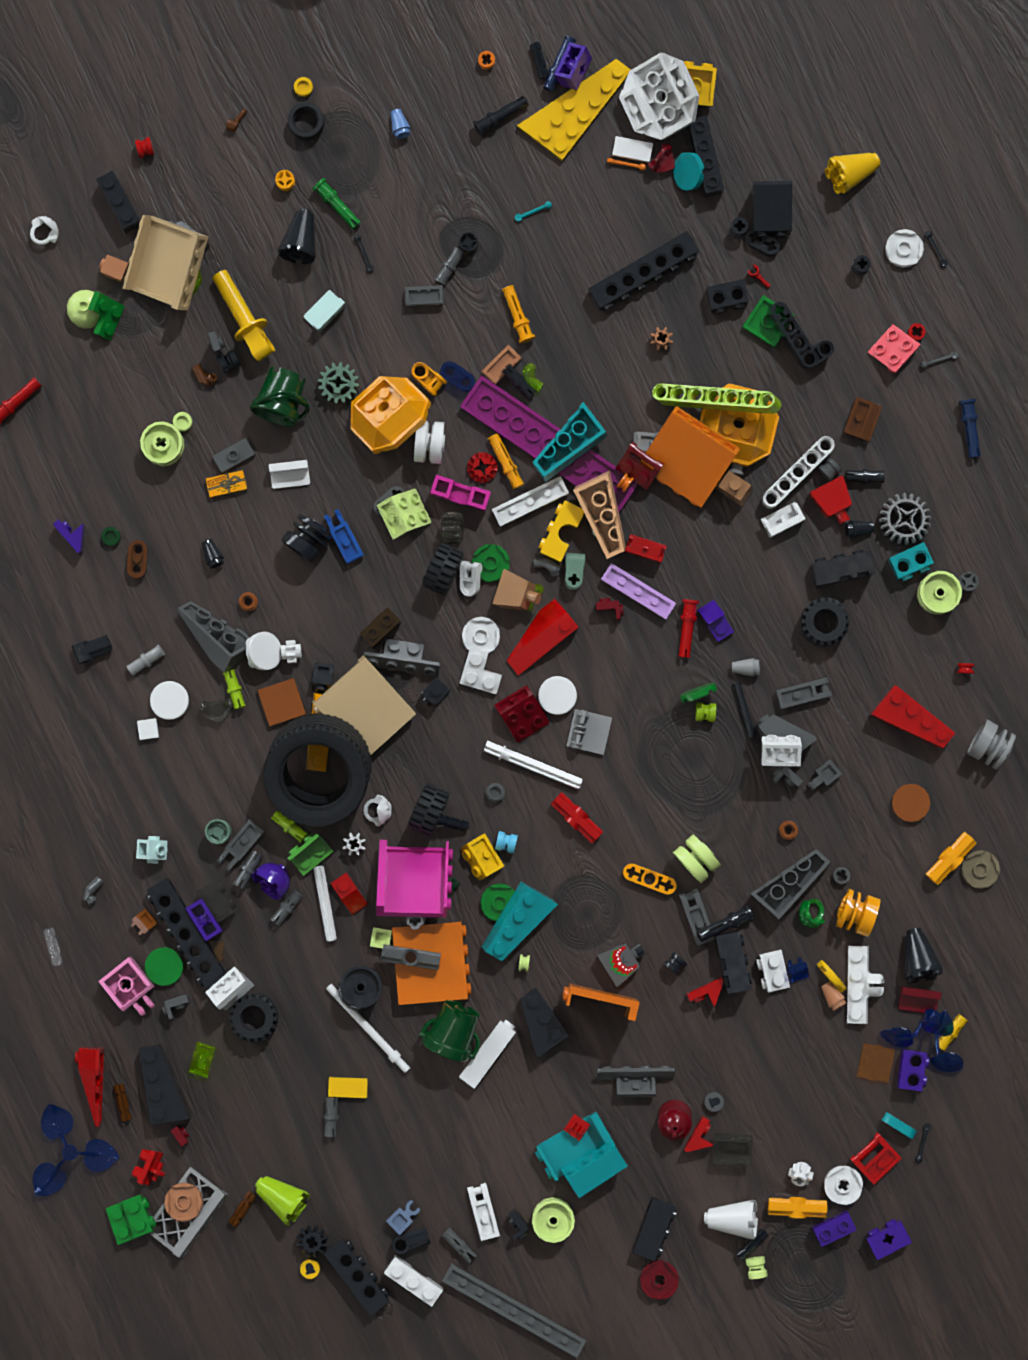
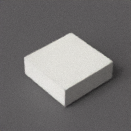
(148, 729)

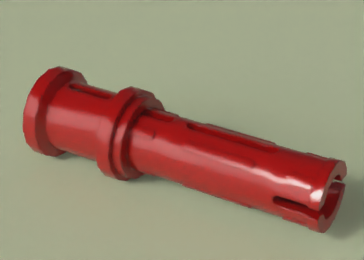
(8, 407)
(688, 618)

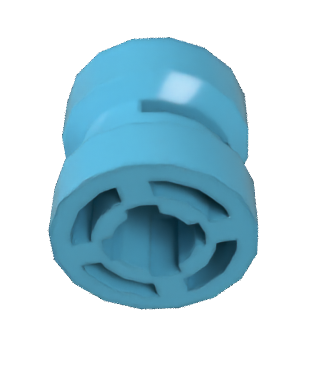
(506, 842)

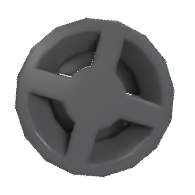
(829, 469)
(968, 579)

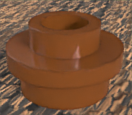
(243, 597)
(793, 834)

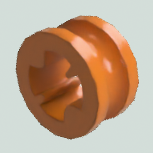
(480, 60)
(625, 482)

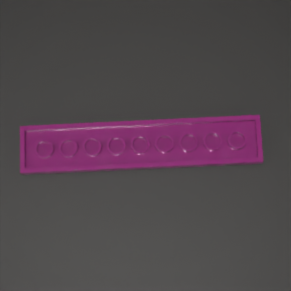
(533, 433)

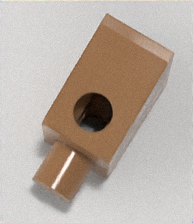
(734, 487)
(515, 592)

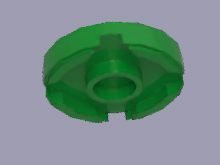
(493, 561)
(698, 692)
(495, 900)
(164, 966)

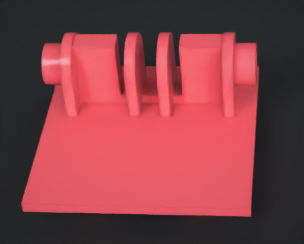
(894, 348)

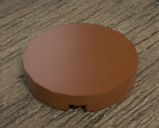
(910, 802)

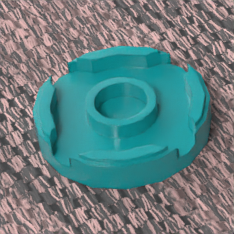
(688, 171)

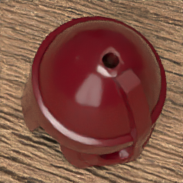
(674, 1114)

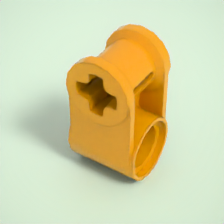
(428, 379)

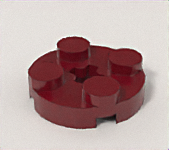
(648, 1278)

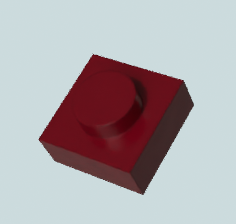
(181, 1134)

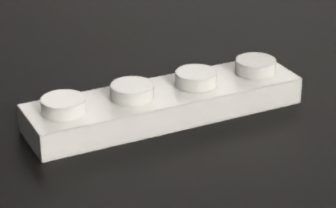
(530, 501)

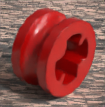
(917, 326)
(965, 668)

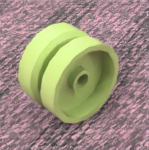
(151, 440)
(928, 596)
(699, 856)
(564, 1217)

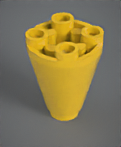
(850, 170)

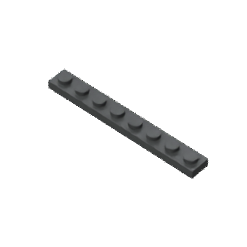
(514, 1310)

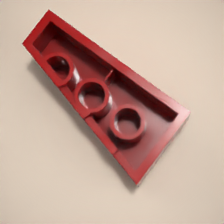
(909, 716)

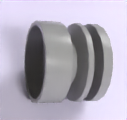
(991, 744)

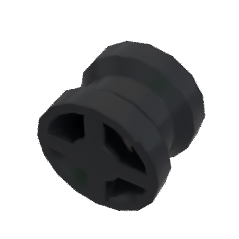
(675, 963)

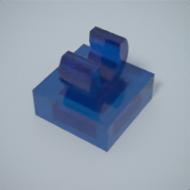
(797, 971)

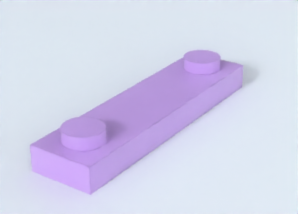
(638, 591)

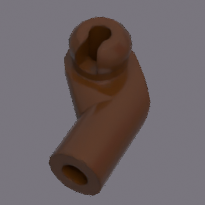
(204, 378)

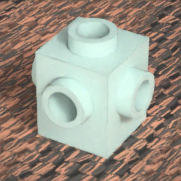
(151, 849)

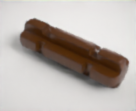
(122, 1102)
(242, 1209)

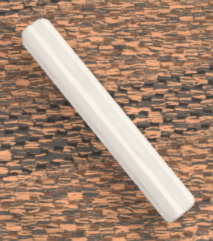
(325, 905)

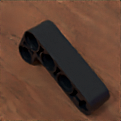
(796, 332)

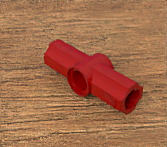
(576, 817)

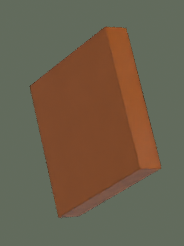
(281, 702)

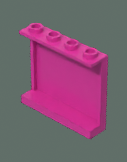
(413, 881)

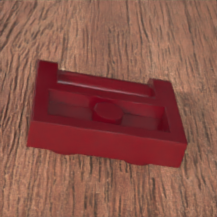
(638, 470)

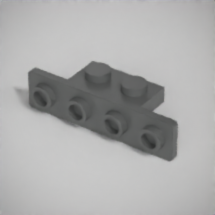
(403, 657)
(635, 1081)

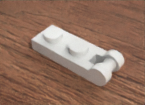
(483, 1212)

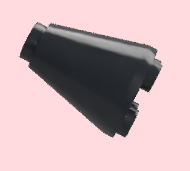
(920, 958)

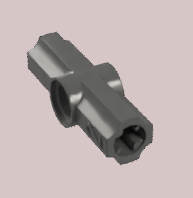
(423, 958)

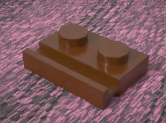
(862, 419)

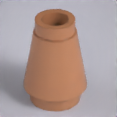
(833, 996)

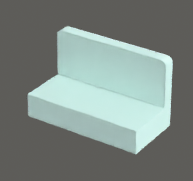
(324, 310)

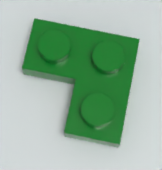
(109, 312)

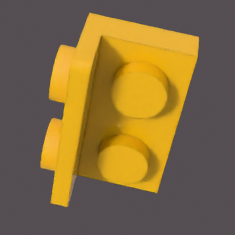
(481, 857)

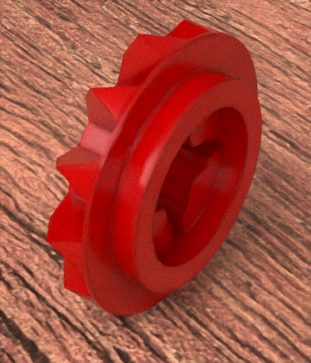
(490, 471)

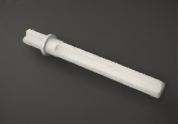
(533, 765)

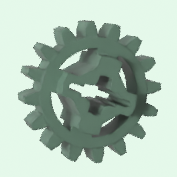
(337, 390)

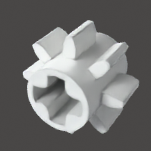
(291, 651)
(352, 839)
(800, 1174)

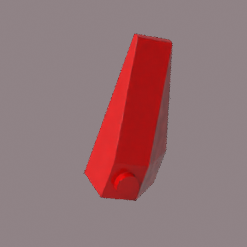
(544, 633)

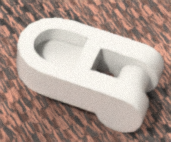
(470, 584)

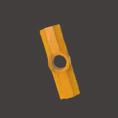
(951, 858)
(797, 1207)

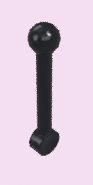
(943, 262)
(370, 267)
(926, 1127)

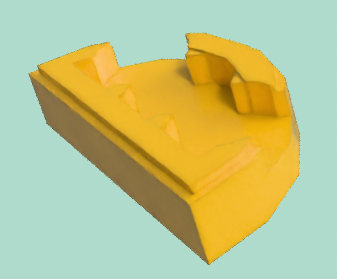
(831, 976)

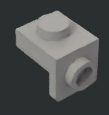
(644, 439)

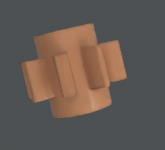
(663, 333)

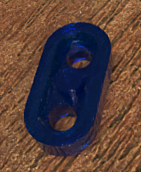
(458, 376)

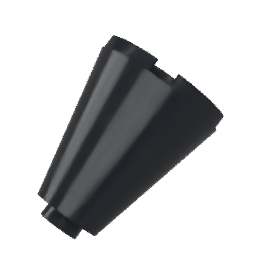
(299, 239)

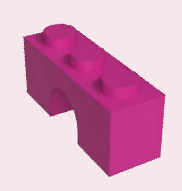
(460, 494)

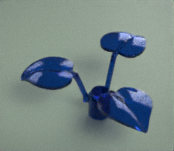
(934, 1023)
(98, 1153)

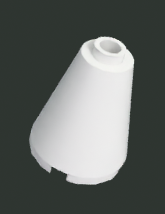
(734, 1219)

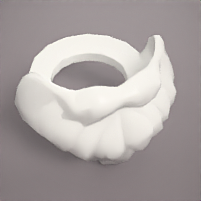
(53, 235)
(383, 810)

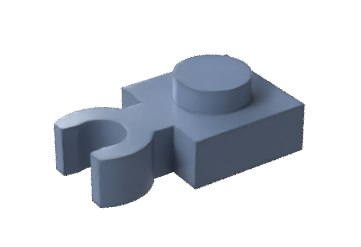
(401, 1219)

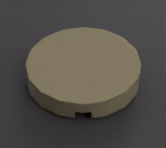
(980, 869)

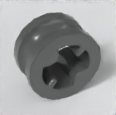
(847, 873)

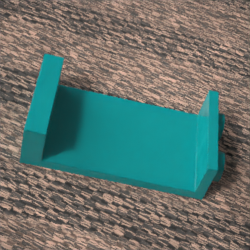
(565, 1149)

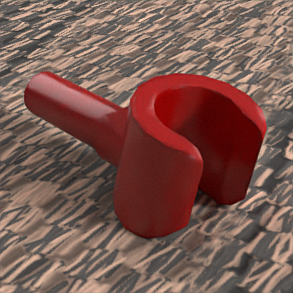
(757, 275)

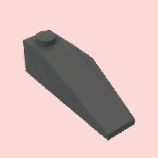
(219, 641)

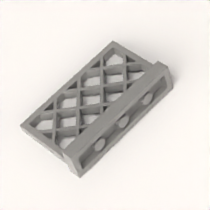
(198, 1224)

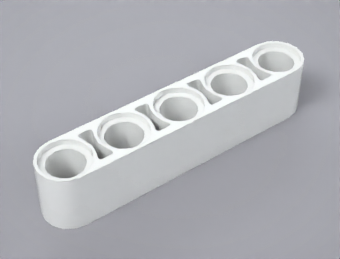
(803, 464)

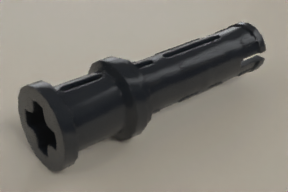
(493, 119)
(734, 919)

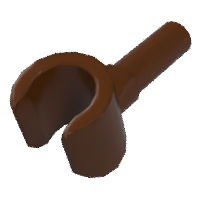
(232, 125)

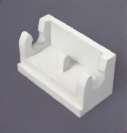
(783, 519)

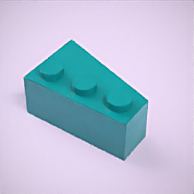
(594, 1169)

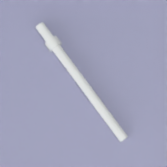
(394, 1056)

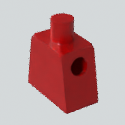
(833, 499)

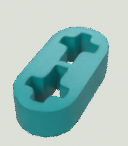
(899, 1125)

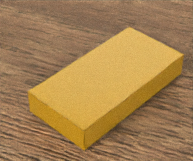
(347, 1087)

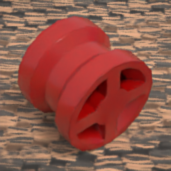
(144, 147)

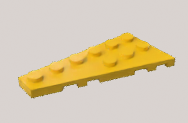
(569, 116)

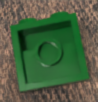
(131, 1219)

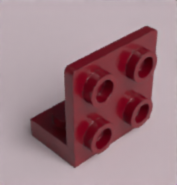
(522, 713)

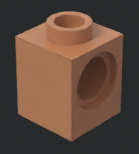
(114, 268)

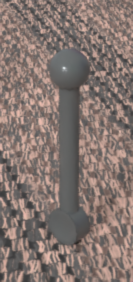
(954, 355)

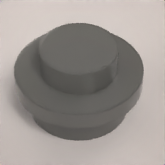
(495, 792)

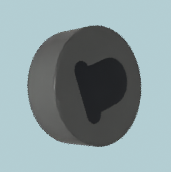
(713, 1101)

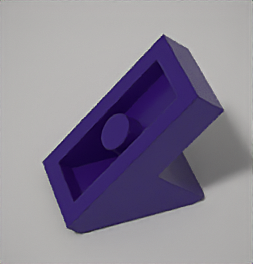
(76, 538)
(715, 620)

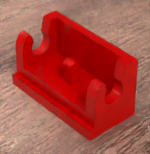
(645, 549)

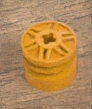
(858, 912)

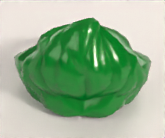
(805, 917)

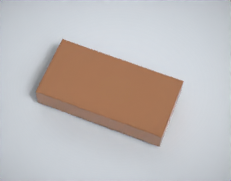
(494, 368)

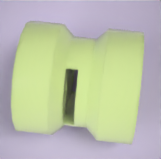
(756, 1267)

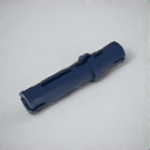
(551, 82)

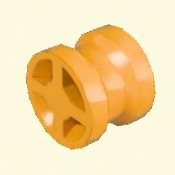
(283, 177)

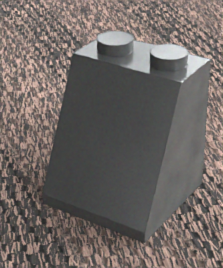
(777, 726)

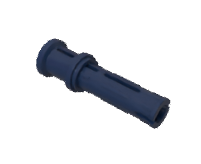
(969, 418)

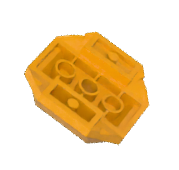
(388, 413)
(753, 439)

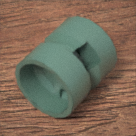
(218, 831)

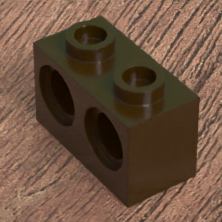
(380, 627)

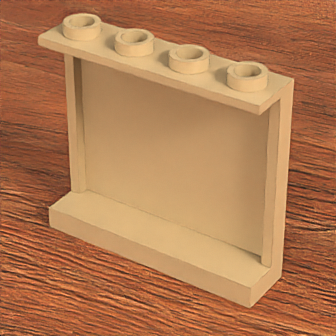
(165, 262)
(366, 703)

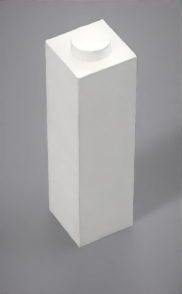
(488, 1053)

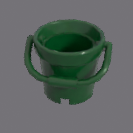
(281, 398)
(452, 1032)

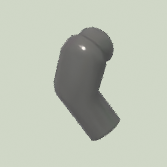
(549, 564)
(90, 889)

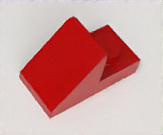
(349, 893)
(712, 989)
(695, 1141)

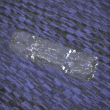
(52, 946)

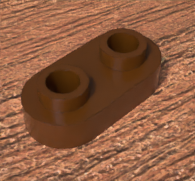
(137, 559)

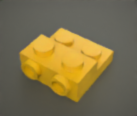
(704, 81)

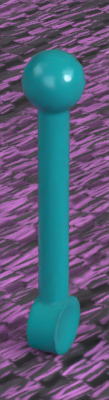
(518, 217)

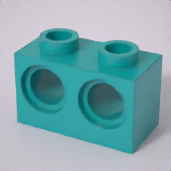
(909, 558)

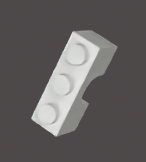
(413, 1281)

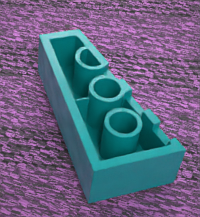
(570, 443)
(518, 919)

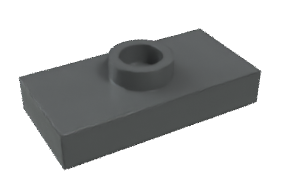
(424, 296)
(216, 343)
(233, 455)

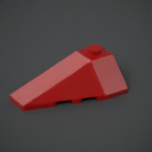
(91, 1068)

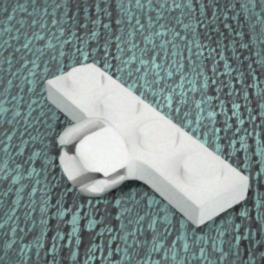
(860, 984)

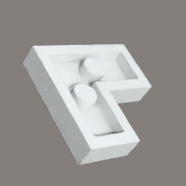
(474, 672)

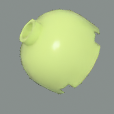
(78, 309)

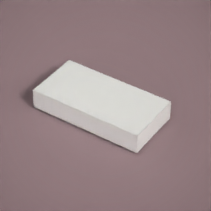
(632, 149)

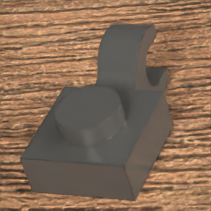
(826, 773)

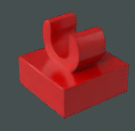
(576, 1127)

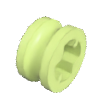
(524, 963)

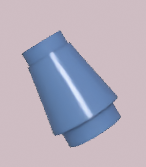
(400, 126)

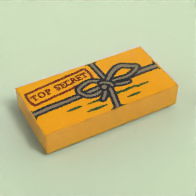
(226, 484)

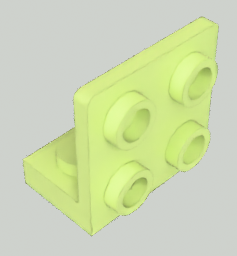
(403, 513)

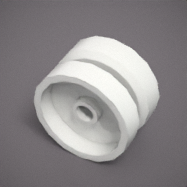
(430, 442)

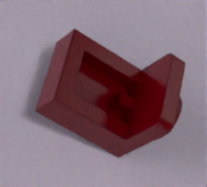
(606, 604)

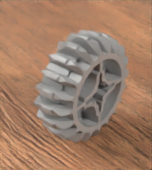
(910, 526)

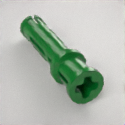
(330, 196)

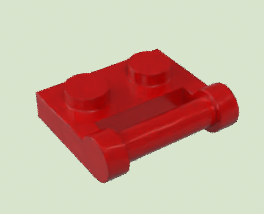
(880, 1163)

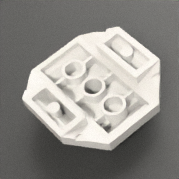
(644, 100)

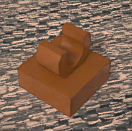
(144, 922)

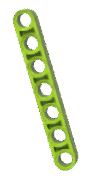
(724, 401)

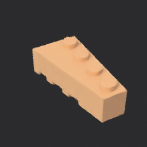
(601, 510)

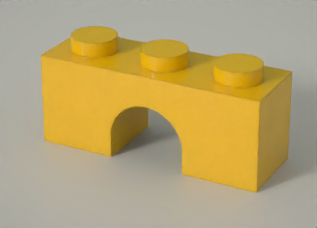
(567, 515)

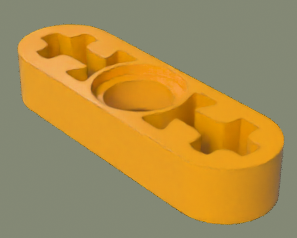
(664, 878)

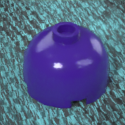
(273, 879)

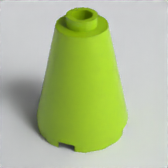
(282, 1198)

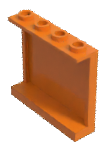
(691, 456)
(427, 984)
(631, 1003)

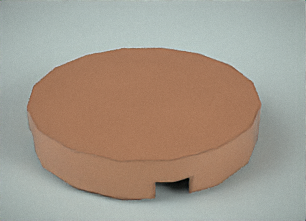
(184, 1202)

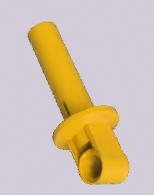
(250, 329)

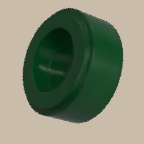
(111, 536)

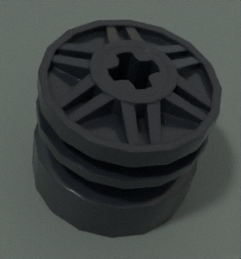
(306, 538)

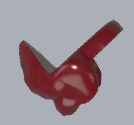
(664, 160)

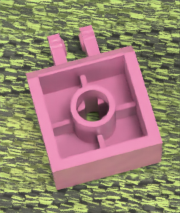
(139, 984)

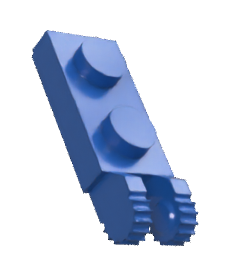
(344, 539)

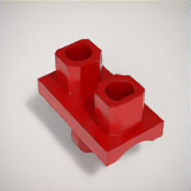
(151, 1169)

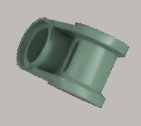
(574, 567)

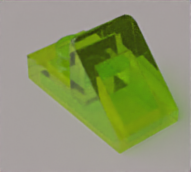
(202, 1059)

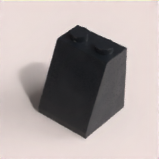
(771, 208)

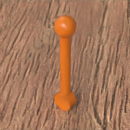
(642, 167)

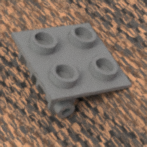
(589, 731)

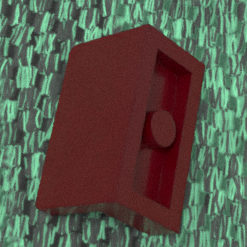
(918, 999)

